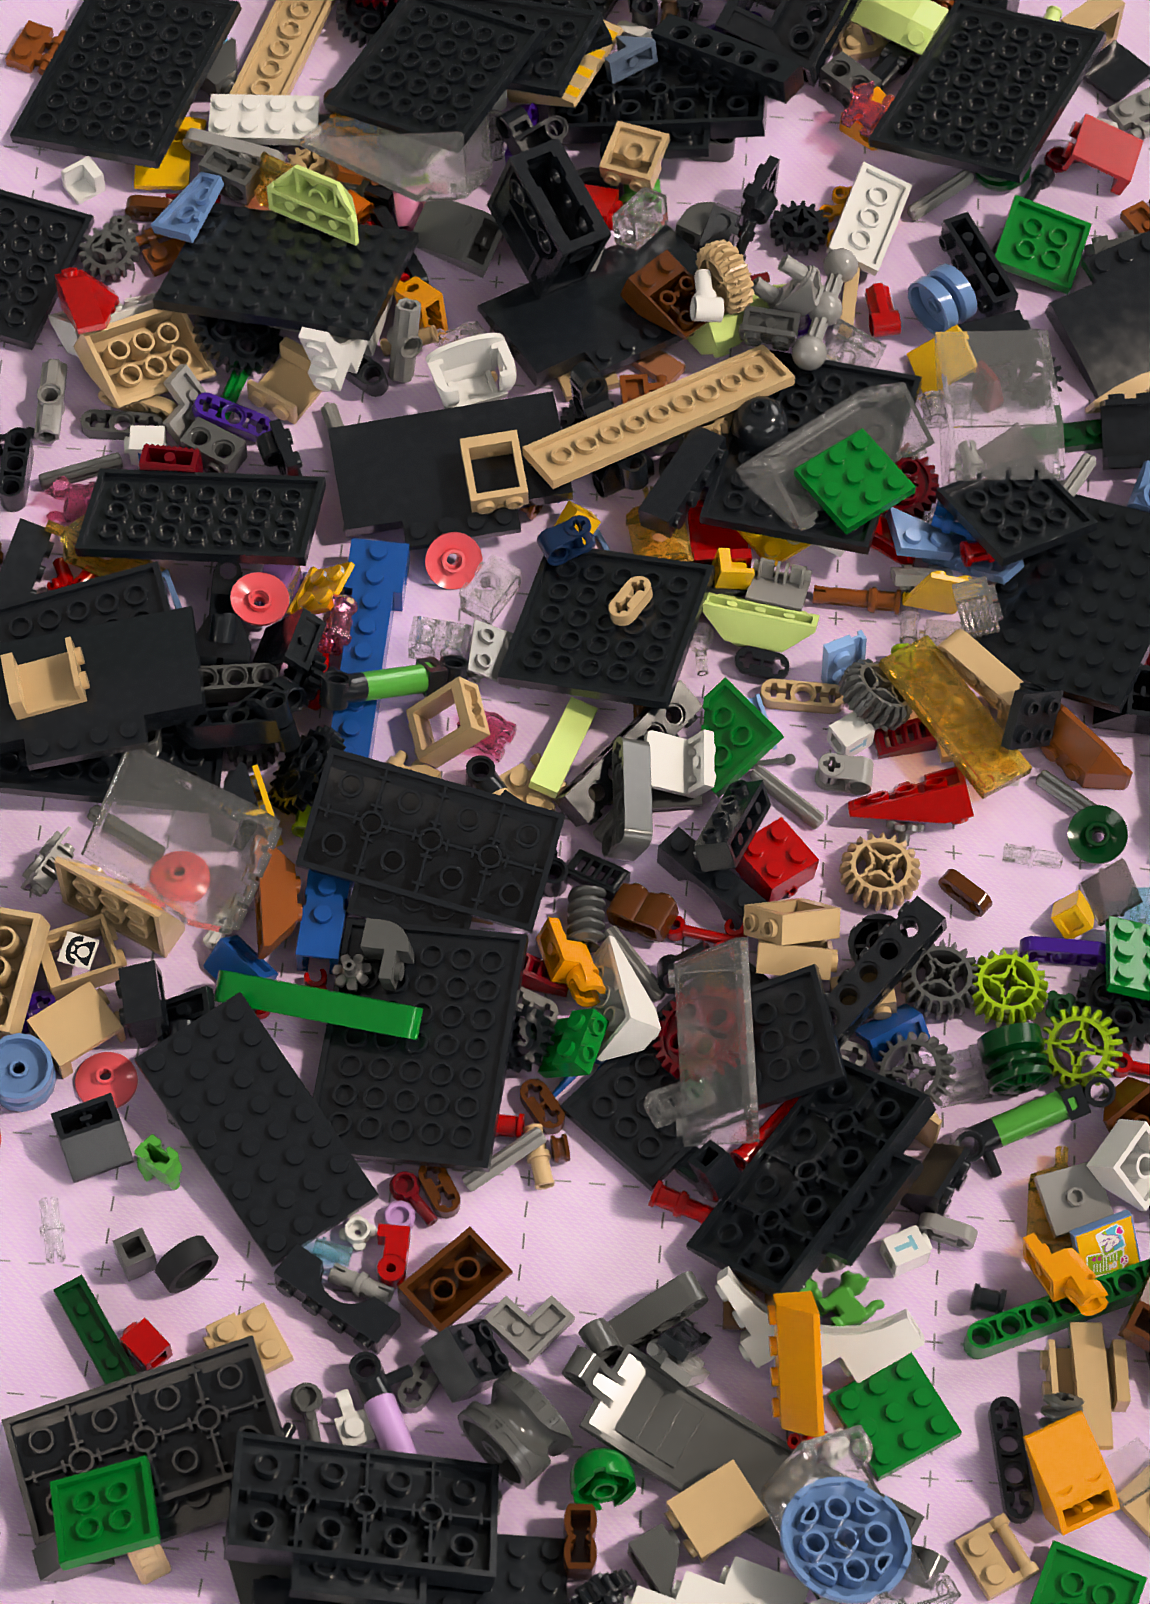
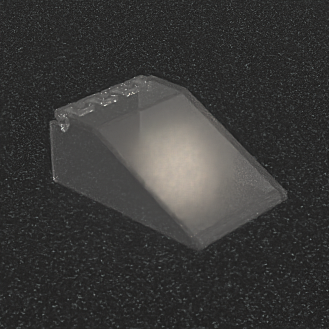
(411, 164)
(998, 406)
(182, 842)

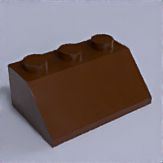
(453, 1281)

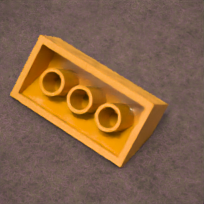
(798, 1363)

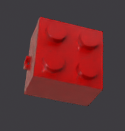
(777, 862)

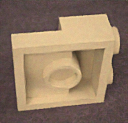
(633, 156)
(255, 1322)

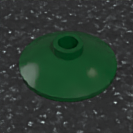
(1093, 820)

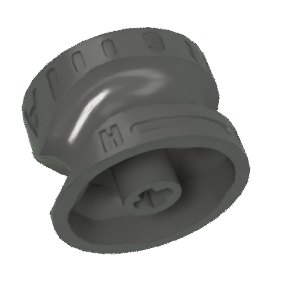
(516, 1430)

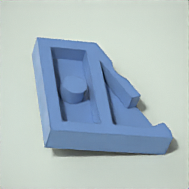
(917, 538)

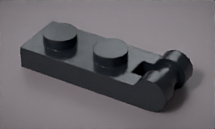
(684, 1341)

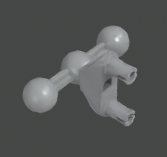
(808, 296)

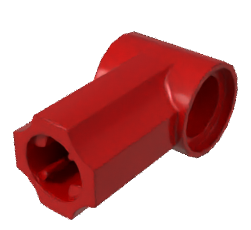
(882, 316)

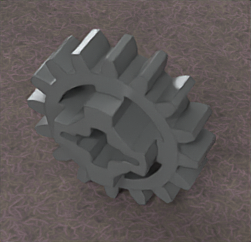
(109, 252)

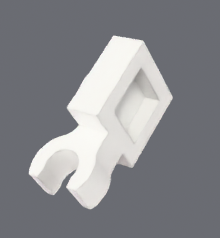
(353, 1425)

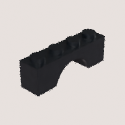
(723, 886)
(368, 1322)

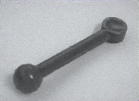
(789, 759)

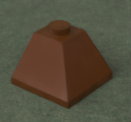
(1130, 1103)

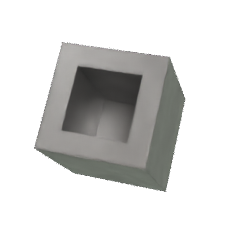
(135, 1254)

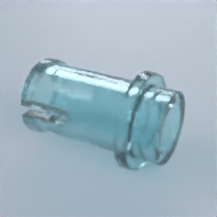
(332, 1251)

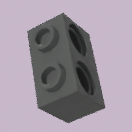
(841, 74)
(238, 175)
(216, 444)

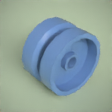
(942, 298)
(37, 1082)

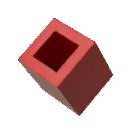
(145, 1345)

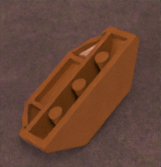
(1085, 755)
(276, 903)

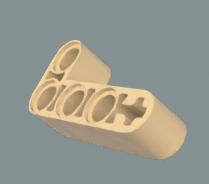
(981, 672)

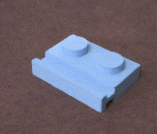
(841, 654)

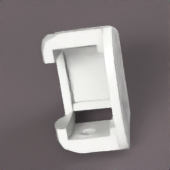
(465, 366)

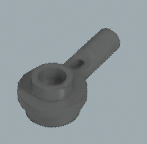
(307, 1400)

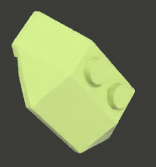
(315, 202)
(758, 624)

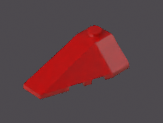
(85, 300)
(936, 800)

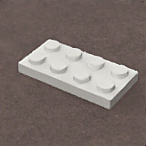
(264, 117)
(870, 216)

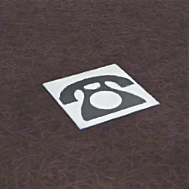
(78, 950)

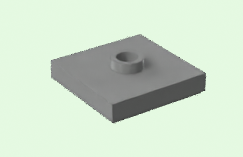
(1072, 1198)

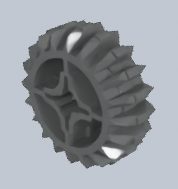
(873, 696)
(940, 995)
(910, 1049)

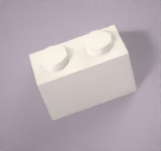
(1124, 1162)

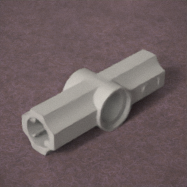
(404, 340)
(51, 389)

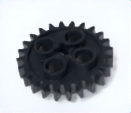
(361, 22)
(237, 343)
(302, 770)
(1117, 1008)

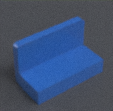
(237, 956)
(902, 1022)

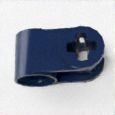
(565, 542)

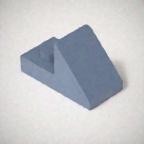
(631, 56)

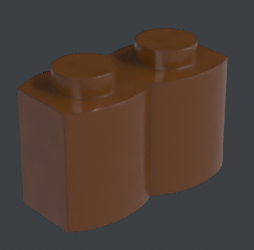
(642, 911)
(580, 1544)

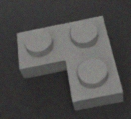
(184, 389)
(529, 1334)

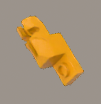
(570, 963)
(1065, 1275)

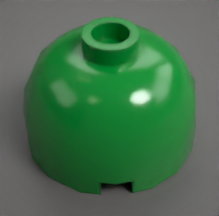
(602, 1477)

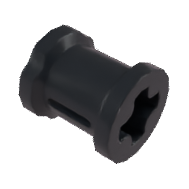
(987, 1299)

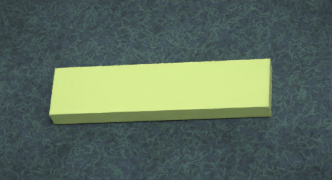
(563, 747)

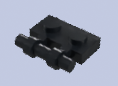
(724, 224)

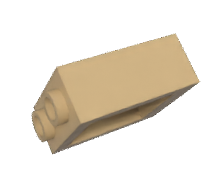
(1098, 15)
(490, 446)
(471, 717)
(791, 921)
(89, 927)
(783, 959)

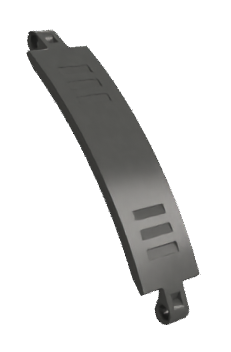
(687, 1434)

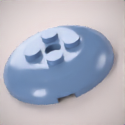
(864, 1521)

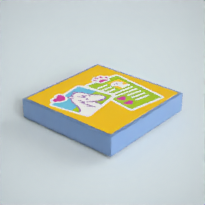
(1107, 1243)

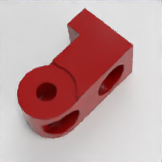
(396, 1244)

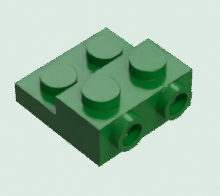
(575, 1044)

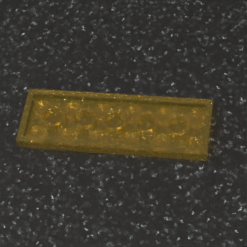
(954, 716)

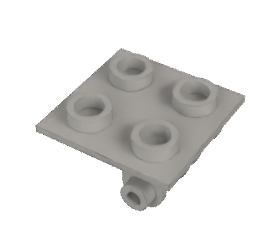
(779, 587)
(487, 651)
(42, 872)

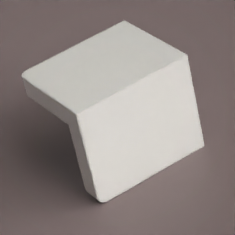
(83, 180)

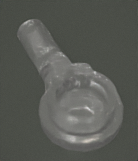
(701, 640)

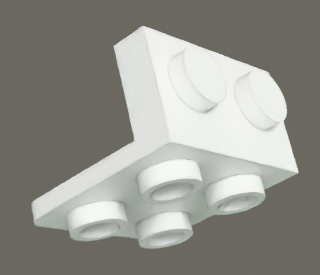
(682, 764)

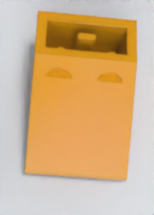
(1070, 1474)

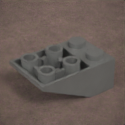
(458, 235)

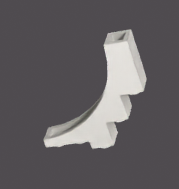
(336, 355)
(862, 1347)
(738, 1584)

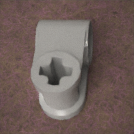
(846, 773)

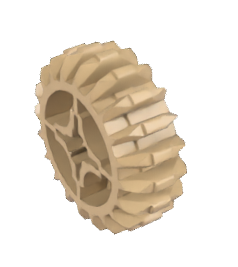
(728, 274)
(882, 861)

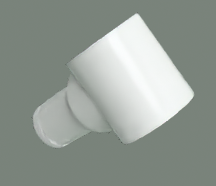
(705, 304)

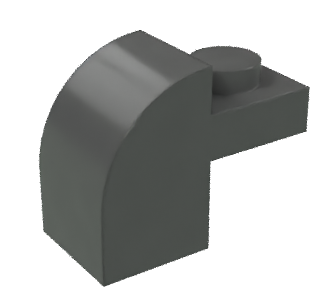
(693, 223)
(388, 943)

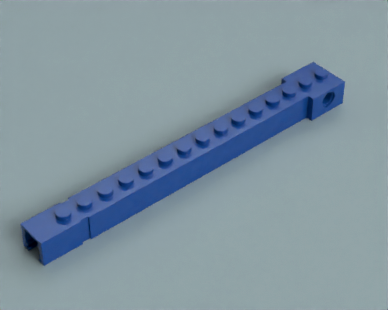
(379, 589)

